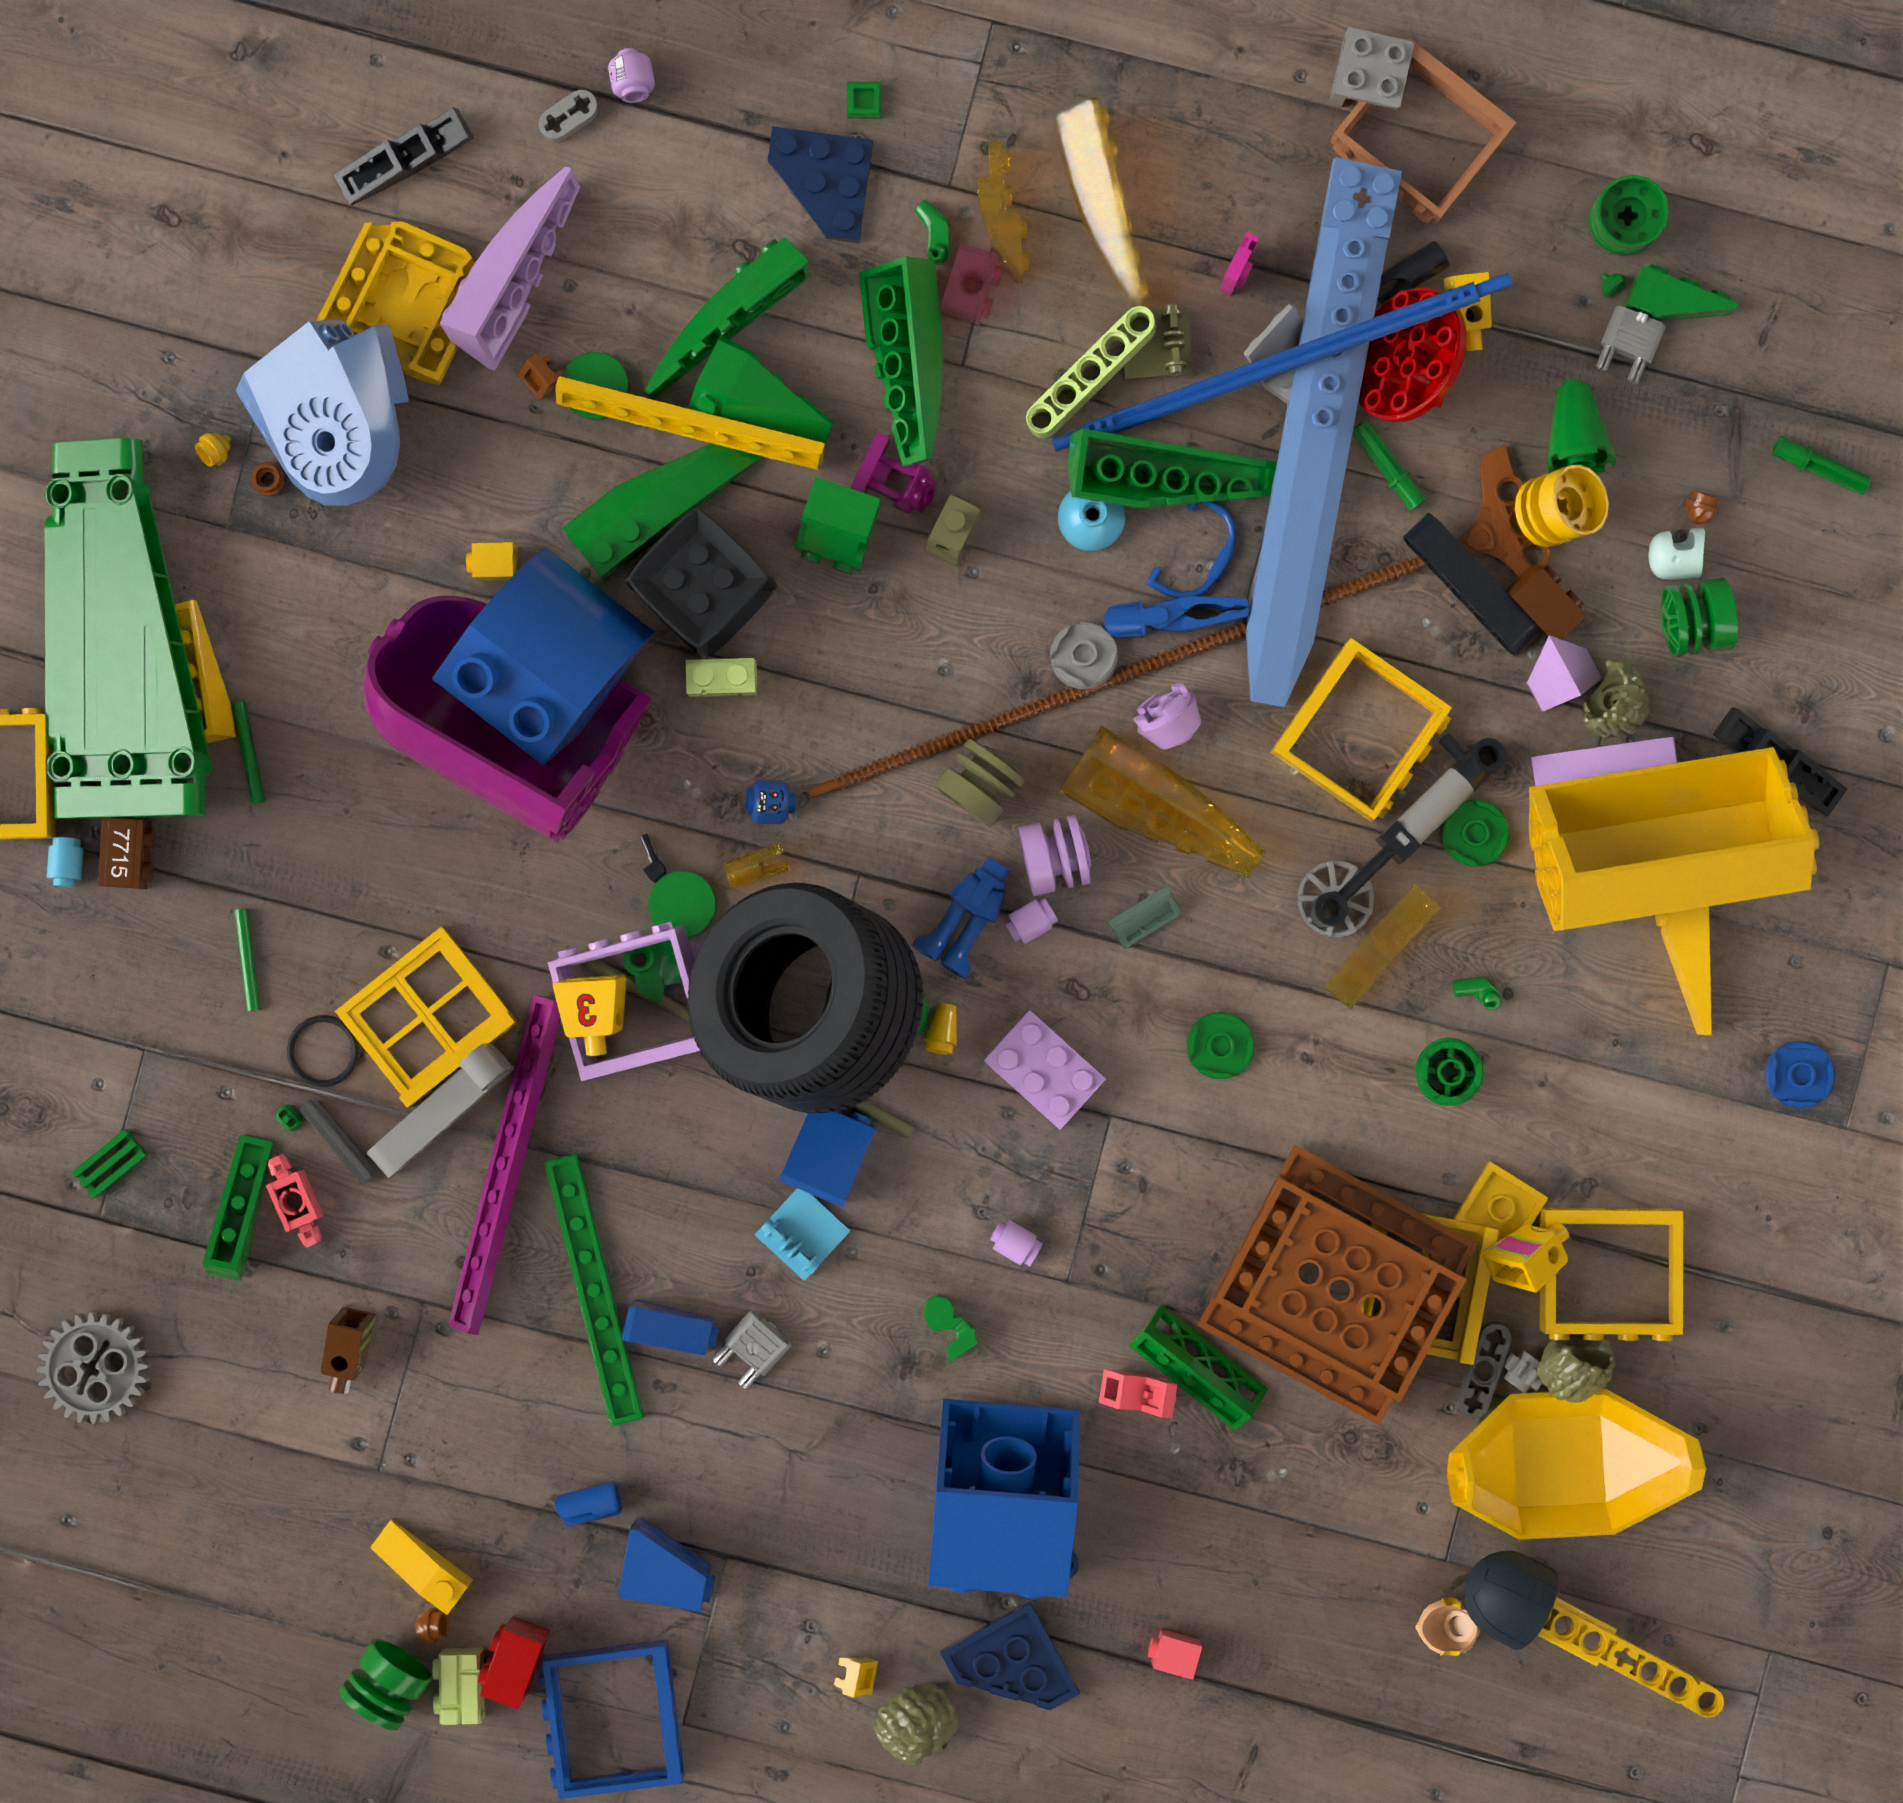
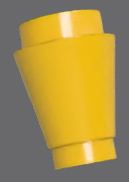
(942, 1031)

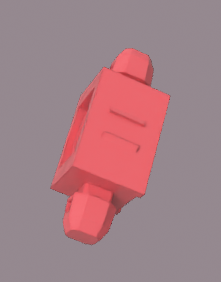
(309, 1233)

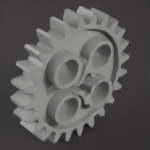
(68, 1352)

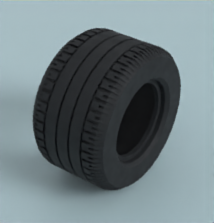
(867, 1019)

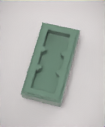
(1145, 917)

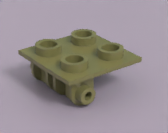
(1169, 348)

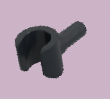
(655, 869)

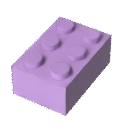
(1044, 1069)

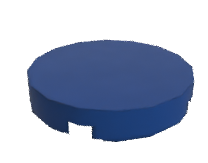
(1799, 1074)

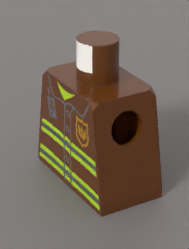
(346, 1347)

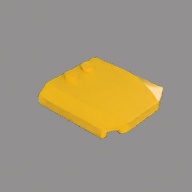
(402, 281)

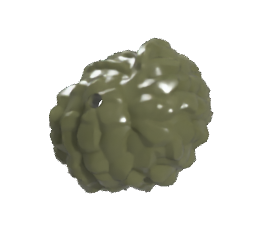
(1618, 702)
(1576, 1371)
(916, 1723)

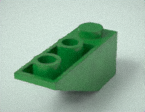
(1673, 298)

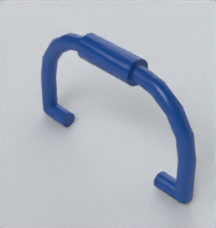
(1219, 565)

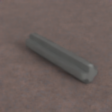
(338, 1141)

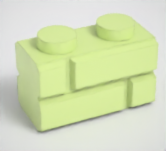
(721, 677)
(458, 1686)

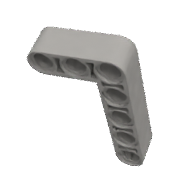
(478, 1075)

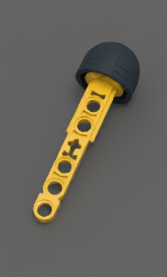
(1516, 1601)

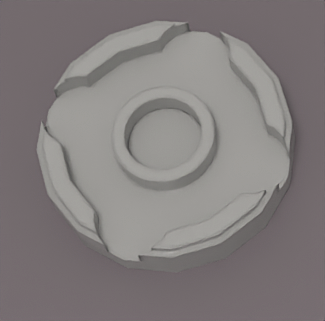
(1084, 655)

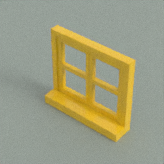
(447, 1064)
(1471, 1296)

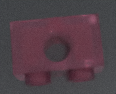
(971, 264)

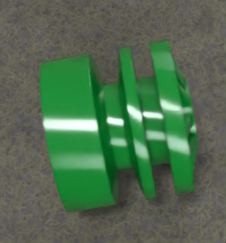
(1640, 200)
(1699, 617)
(385, 1684)

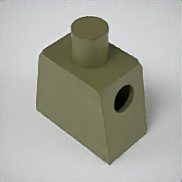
(953, 529)

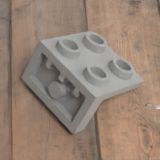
(1371, 69)
(1279, 336)

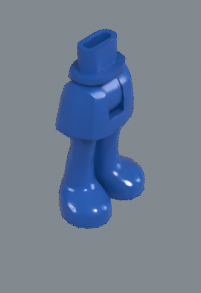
(981, 897)

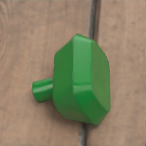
(1612, 284)
(289, 1118)

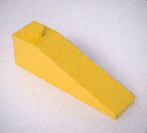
(205, 673)
(1688, 946)

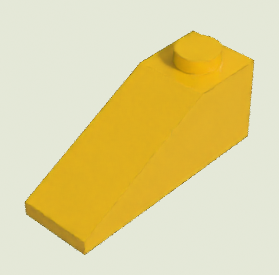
(421, 1567)

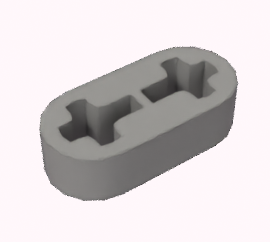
(564, 109)

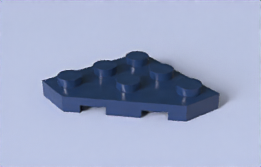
(825, 177)
(1013, 1661)

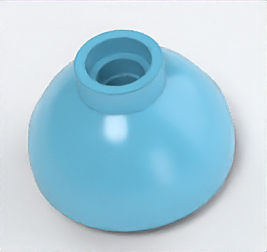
(1089, 534)

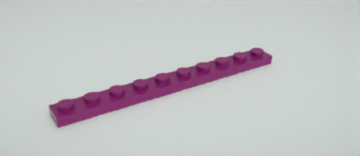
(505, 1165)

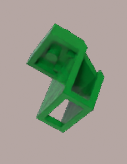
(837, 525)

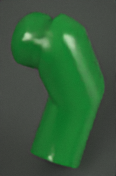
(1481, 989)

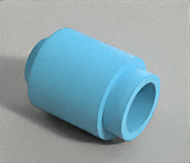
(65, 862)

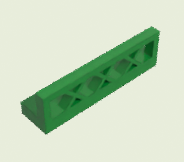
(1196, 1373)

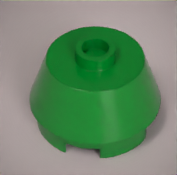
(1449, 1071)

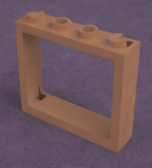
(1460, 94)

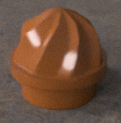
(1701, 507)
(432, 1625)

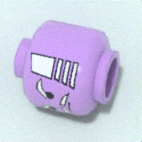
(631, 75)

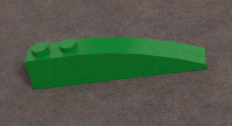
(734, 307)
(906, 337)
(1159, 473)
(649, 505)

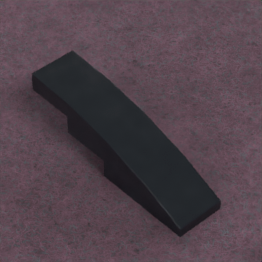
(403, 157)
(1812, 782)

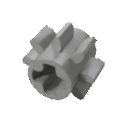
(1522, 1371)

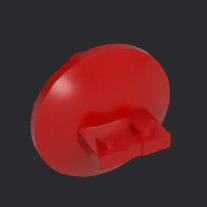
(1414, 366)

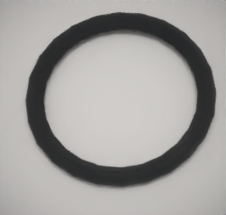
(291, 1044)

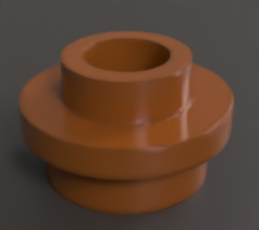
(259, 473)

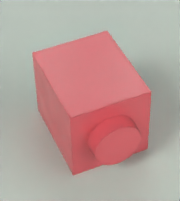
(1175, 1653)

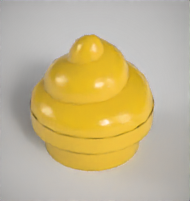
(213, 448)

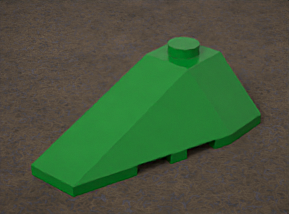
(745, 391)

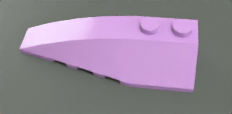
(495, 292)

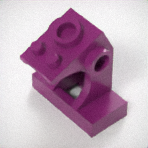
(876, 471)

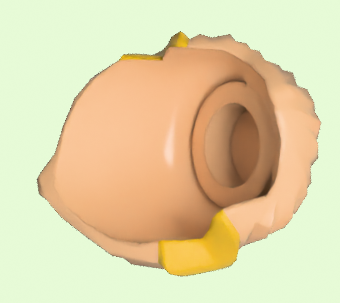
(1447, 1627)

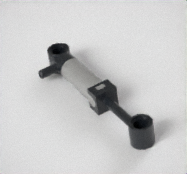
(1419, 820)

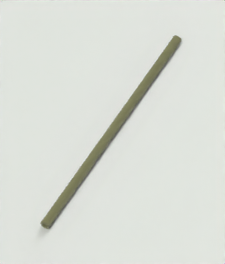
(681, 1010)

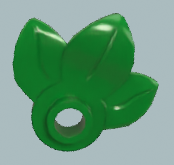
(658, 971)

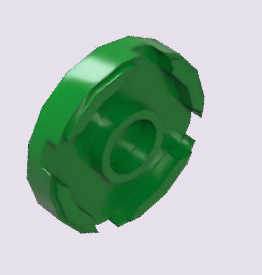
(597, 370)
(1475, 833)
(684, 901)
(1220, 1045)

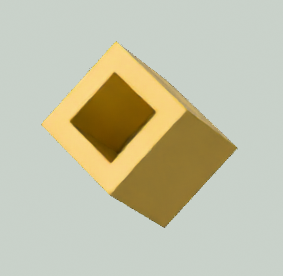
(492, 561)

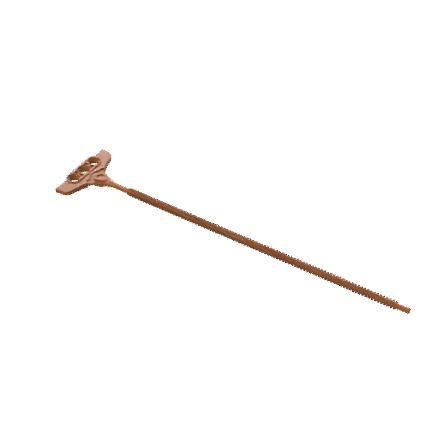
(1489, 535)

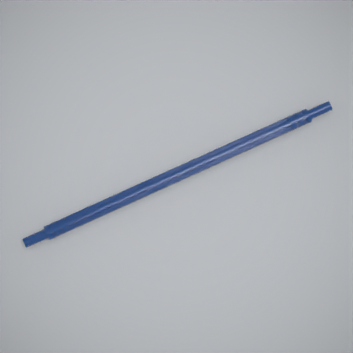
(1292, 358)

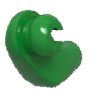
(939, 232)

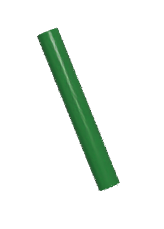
(248, 752)
(247, 959)

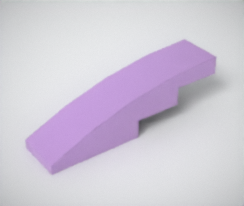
(1603, 760)

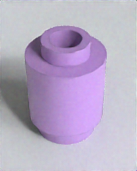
(1031, 921)
(1016, 1243)

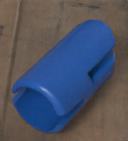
(589, 1504)

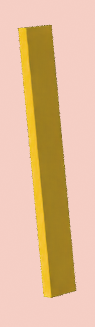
(689, 423)

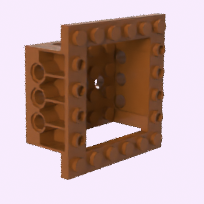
(1325, 1339)

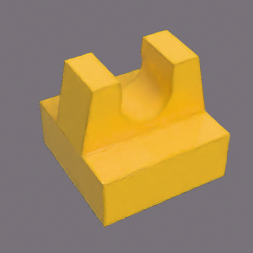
(859, 1676)

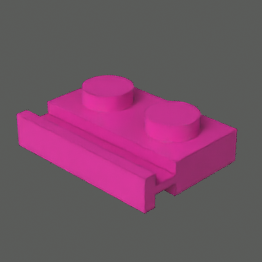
(1240, 266)

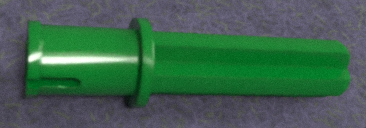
(1388, 465)
(1820, 465)

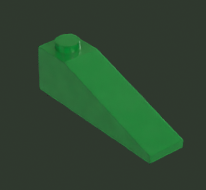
(238, 1209)

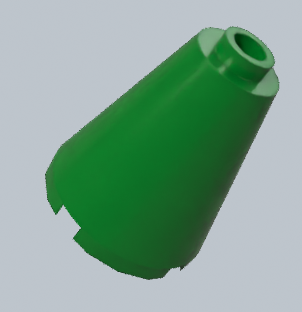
(1578, 430)

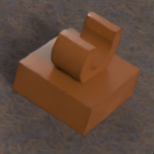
(539, 376)

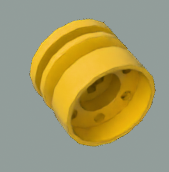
(1561, 506)

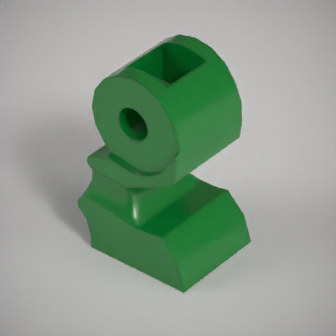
(940, 1316)

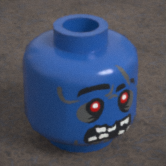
(769, 802)

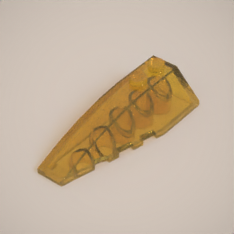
(1146, 795)

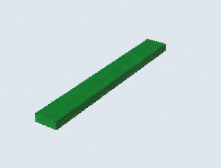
(594, 1289)

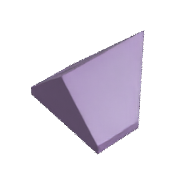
(1561, 673)

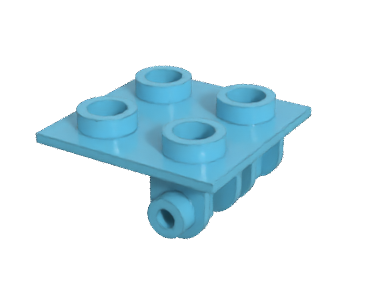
(802, 1233)

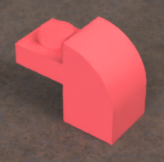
(1138, 1392)

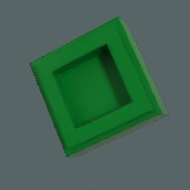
(863, 100)

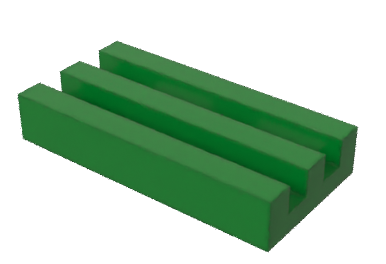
(86, 1182)

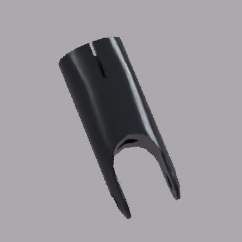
(1414, 270)

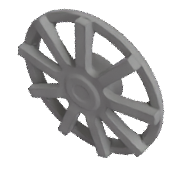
(1329, 906)

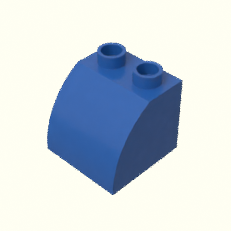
(543, 656)
(1005, 1498)

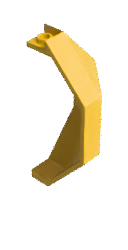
(1572, 1466)

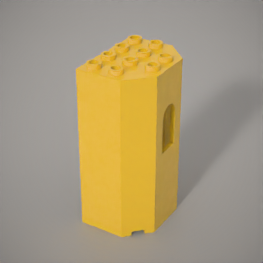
(1669, 839)

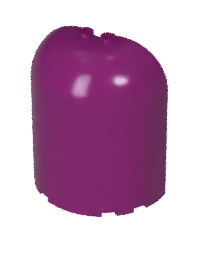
(465, 749)

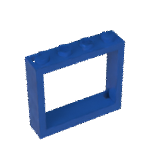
(557, 1740)

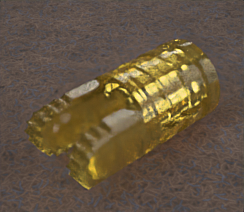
(747, 868)

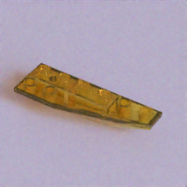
(1099, 194)

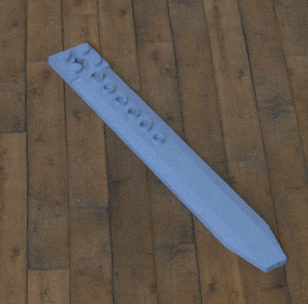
(1317, 430)

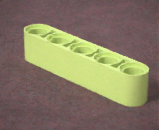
(1097, 356)

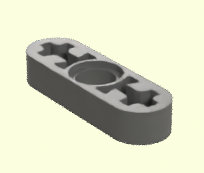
(1467, 1391)

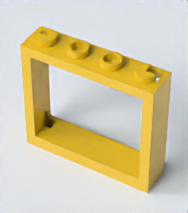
(1417, 751)
(45, 823)
(1626, 1330)

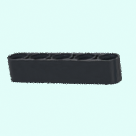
(1471, 584)

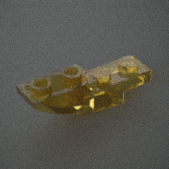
(1002, 224)

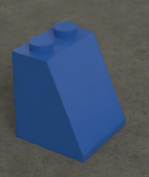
(828, 1154)
(663, 1570)

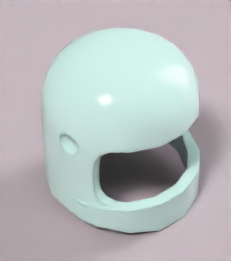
(1679, 559)

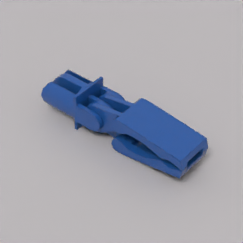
(1133, 619)

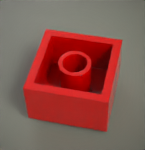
(516, 1657)

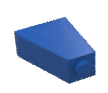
(669, 1328)

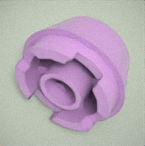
(1169, 718)

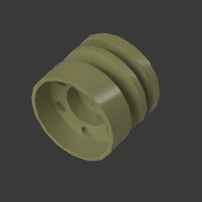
(979, 782)

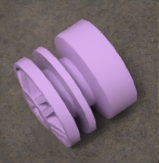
(1054, 855)

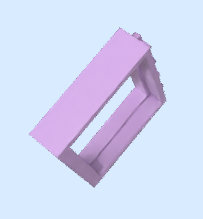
(560, 968)

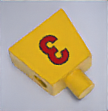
(591, 1008)

